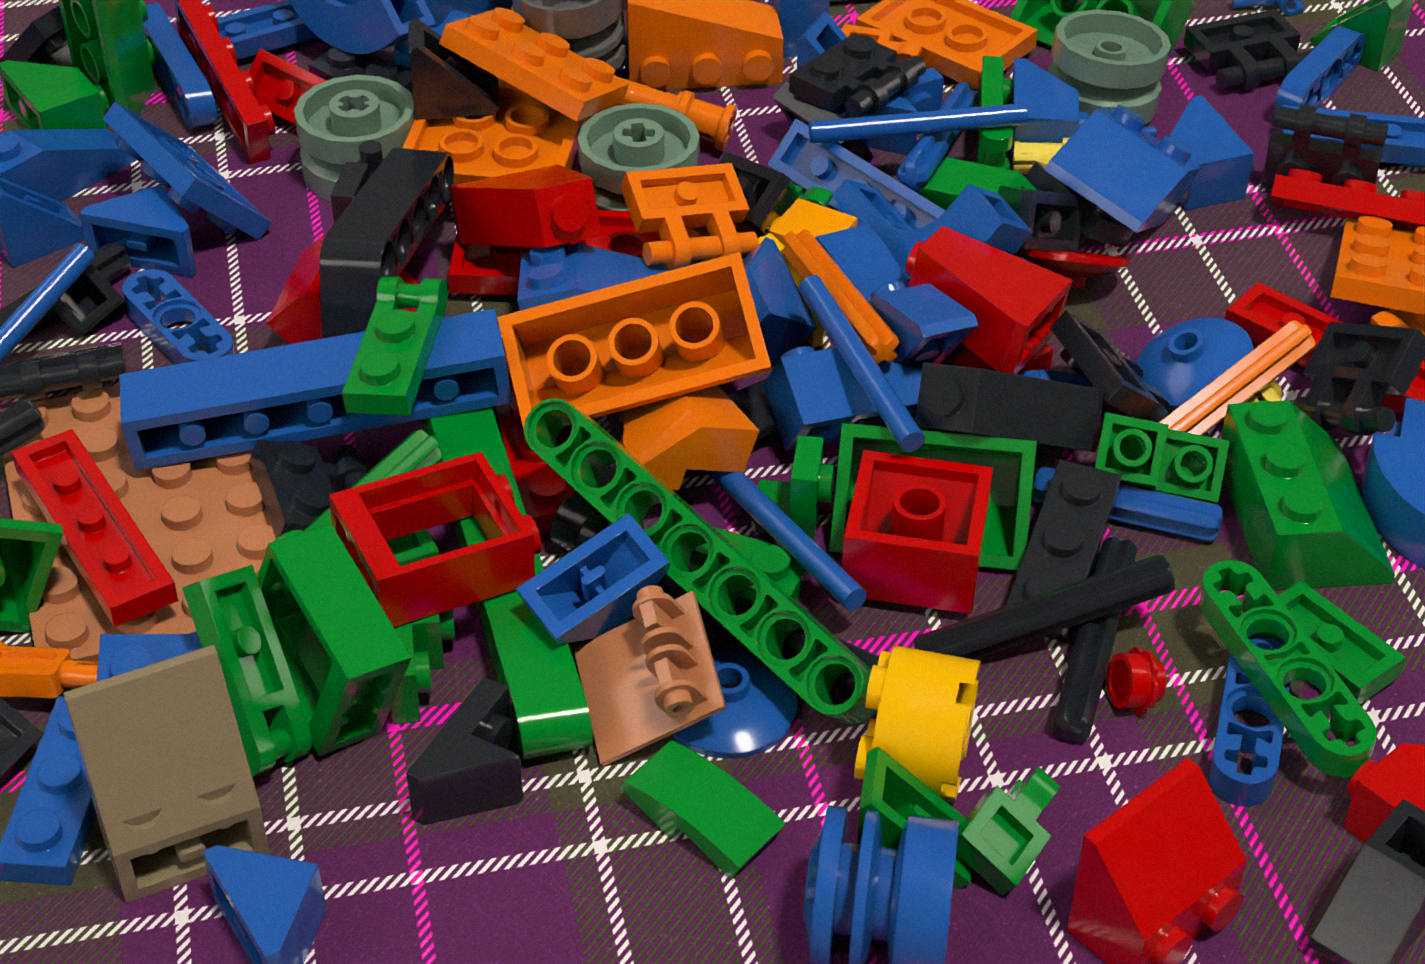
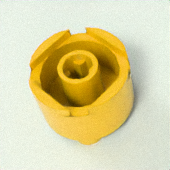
(922, 715)

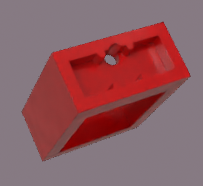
(425, 499)

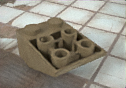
(166, 770)

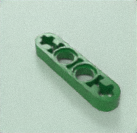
(1293, 662)

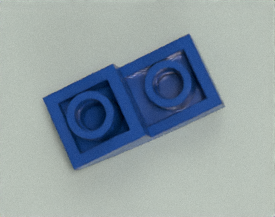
(863, 258)

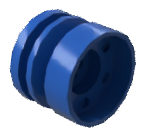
(881, 890)

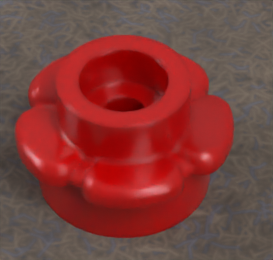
(1135, 680)

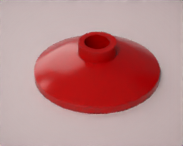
(1075, 264)

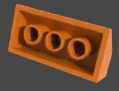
(637, 340)

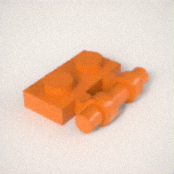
(688, 199)

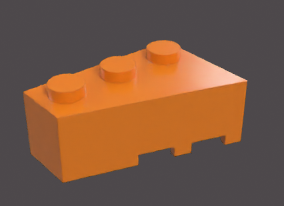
(702, 43)

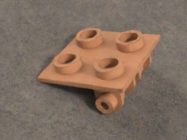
(649, 675)

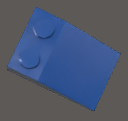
(575, 270)

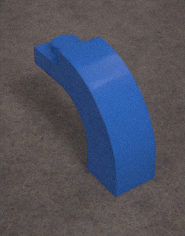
(362, 24)
(973, 213)
(1396, 483)

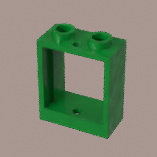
(332, 637)

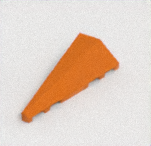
(689, 433)

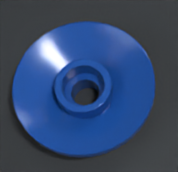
(1192, 356)
(757, 711)

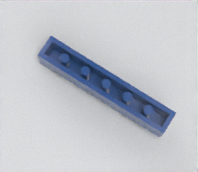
(297, 393)

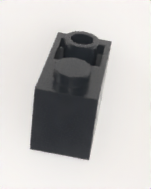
(1382, 896)

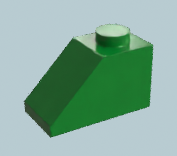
(53, 96)

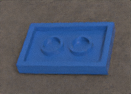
(190, 175)

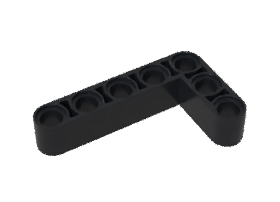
(380, 234)

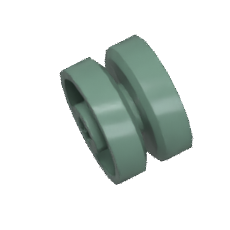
(1111, 60)
(341, 116)
(631, 141)

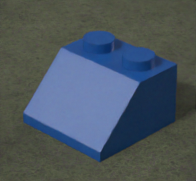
(1125, 168)

